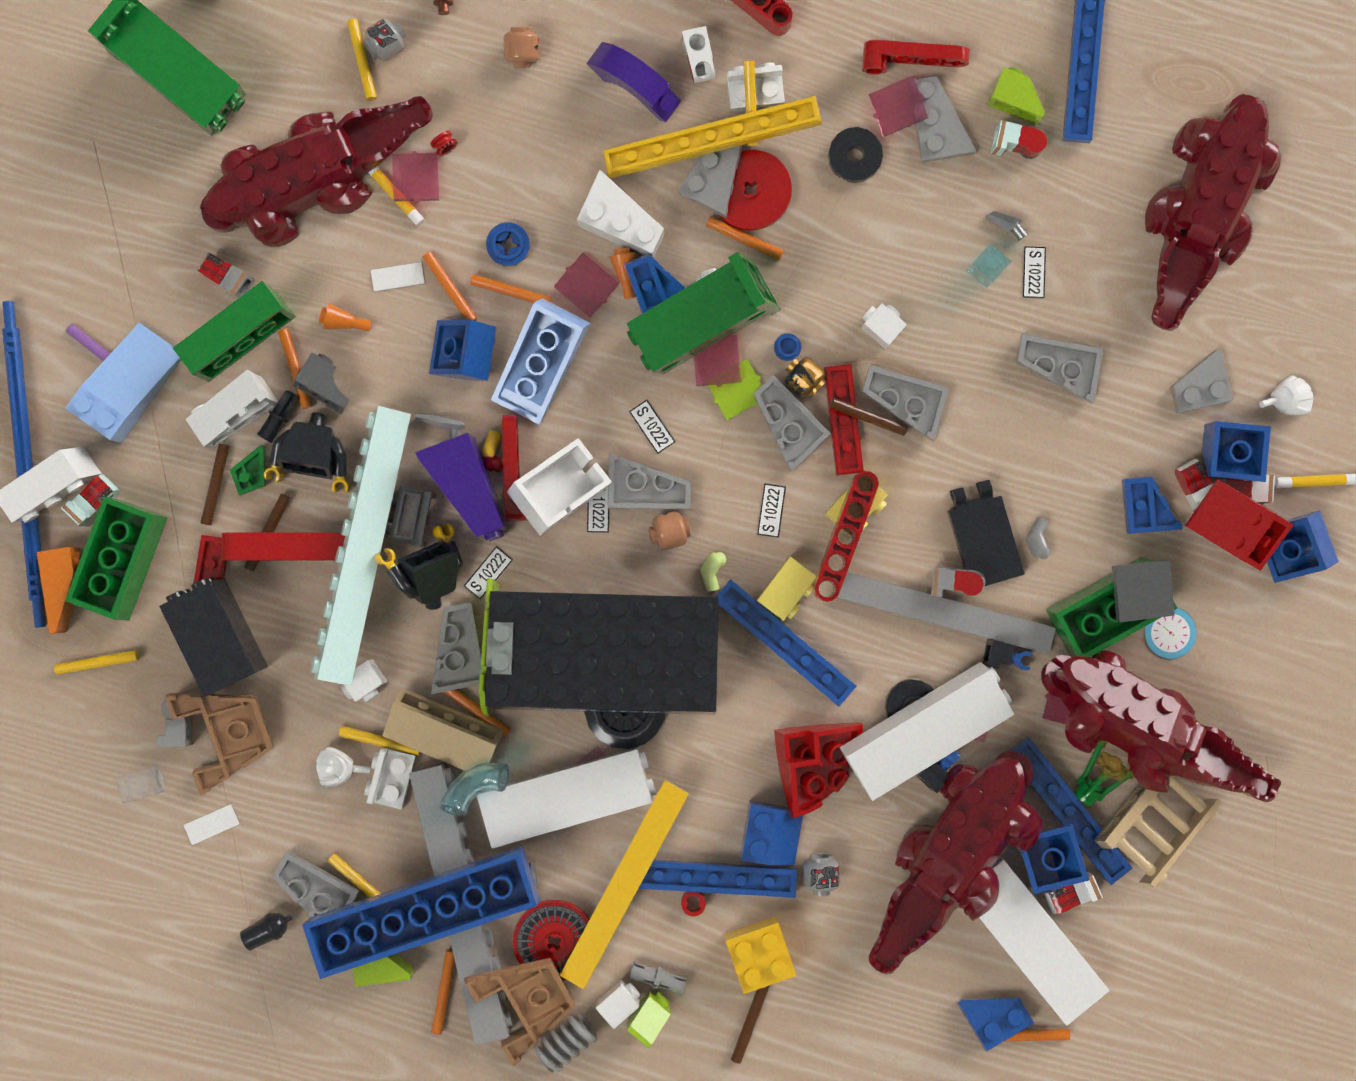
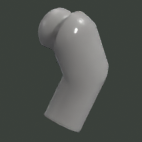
(1036, 540)

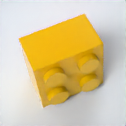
(760, 954)

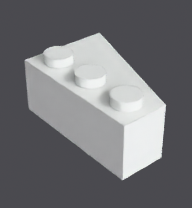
(619, 218)
(231, 409)
(47, 483)

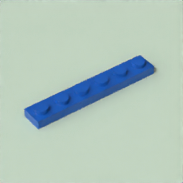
(1083, 71)
(785, 643)
(1071, 812)
(721, 878)

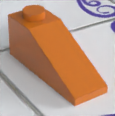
(56, 574)

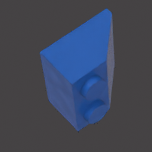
(462, 349)
(1236, 450)
(1303, 550)
(770, 835)
(1055, 860)

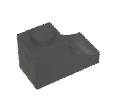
(318, 382)

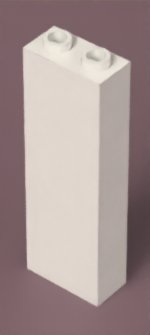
(928, 730)
(566, 797)
(1041, 948)

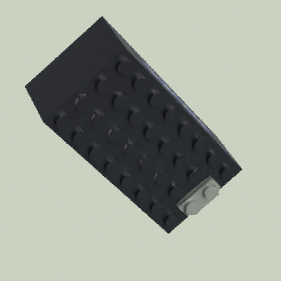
(602, 653)

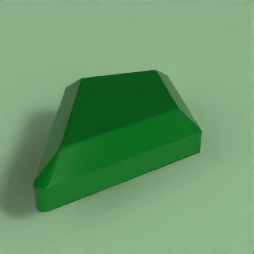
(249, 472)

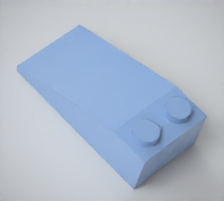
(540, 360)
(125, 384)

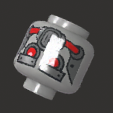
(384, 39)
(821, 874)

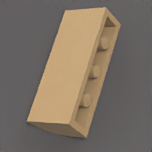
(441, 731)

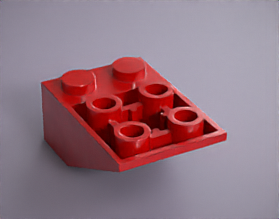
(1239, 524)

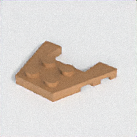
(234, 727)
(535, 995)

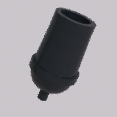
(265, 930)

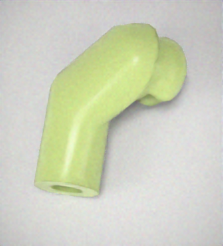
(710, 568)

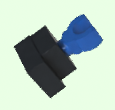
(1000, 652)
(935, 775)

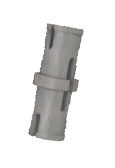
(657, 978)

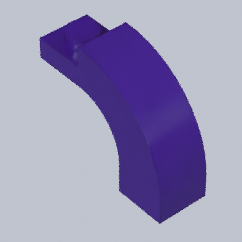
(636, 77)

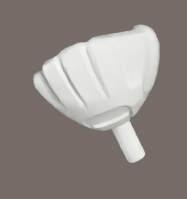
(1291, 397)
(336, 767)

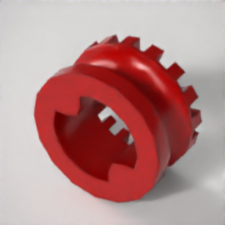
(443, 143)
(702, 903)

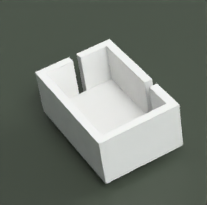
(558, 487)

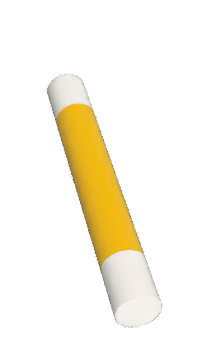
(406, 206)
(1312, 481)

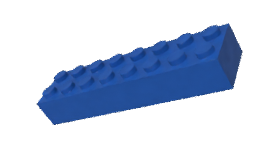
(421, 912)

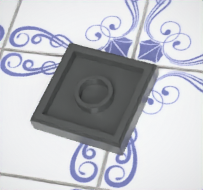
(1143, 590)

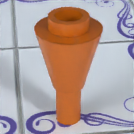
(618, 259)
(336, 318)

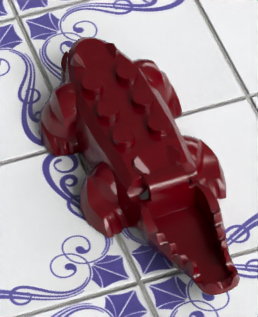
(308, 169)
(1222, 169)
(1150, 726)
(957, 855)

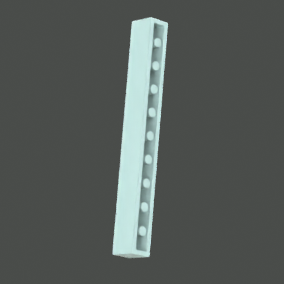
(362, 540)

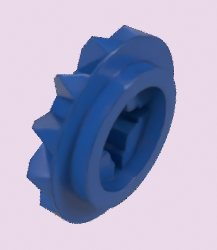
(500, 234)

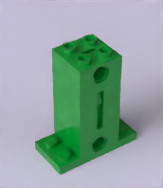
(168, 63)
(702, 314)

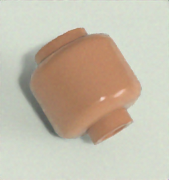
(521, 47)
(669, 530)

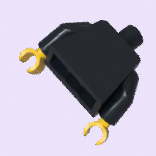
(309, 451)
(427, 572)

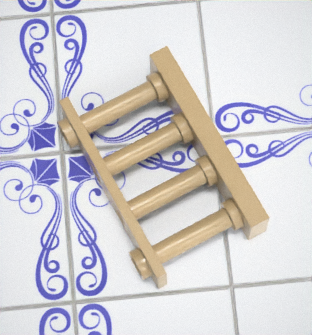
(1131, 815)

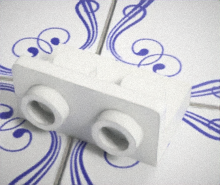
(767, 83)
(390, 778)

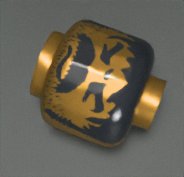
(805, 377)

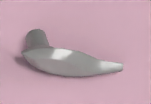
(442, 422)

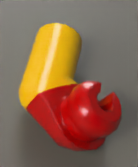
(489, 452)

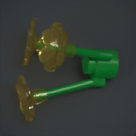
(1112, 767)

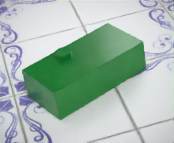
(234, 332)
(116, 559)
(1089, 618)

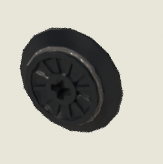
(624, 731)

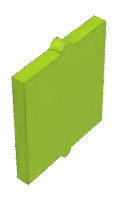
(737, 397)

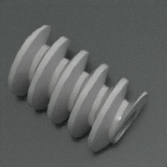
(566, 1044)

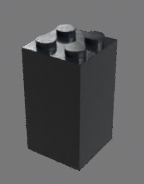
(212, 635)

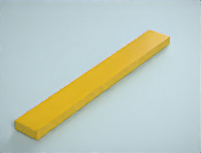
(712, 137)
(624, 884)

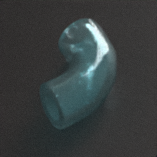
(472, 783)

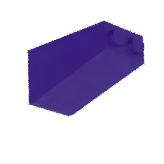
(464, 480)

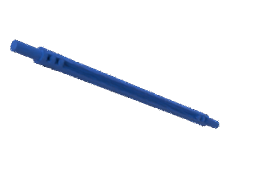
(22, 453)

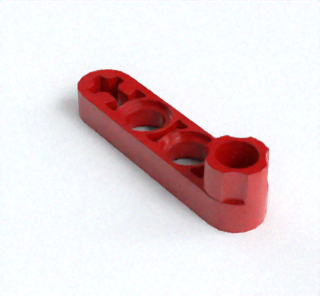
(880, 52)
(511, 465)

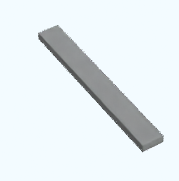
(947, 613)

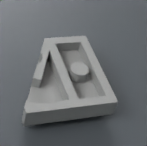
(1203, 385)

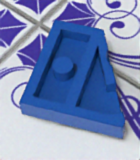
(650, 282)
(1146, 508)
(995, 1019)

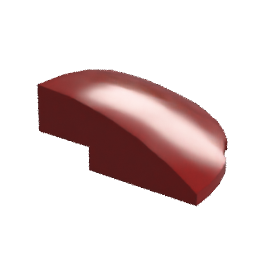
(813, 763)

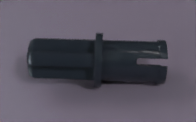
(278, 416)

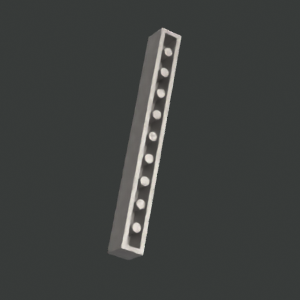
(471, 947)

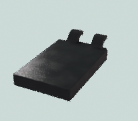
(985, 534)

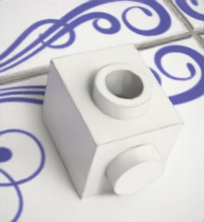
(883, 324)
(365, 682)
(618, 1003)

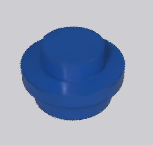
(787, 347)

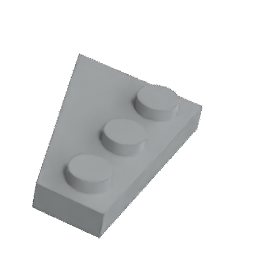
(942, 133)
(712, 180)
(1062, 363)
(907, 398)
(790, 422)
(645, 488)
(458, 651)
(312, 886)

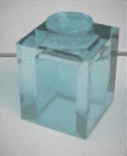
(988, 265)

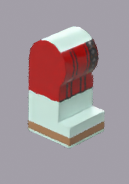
(1018, 139)
(85, 506)

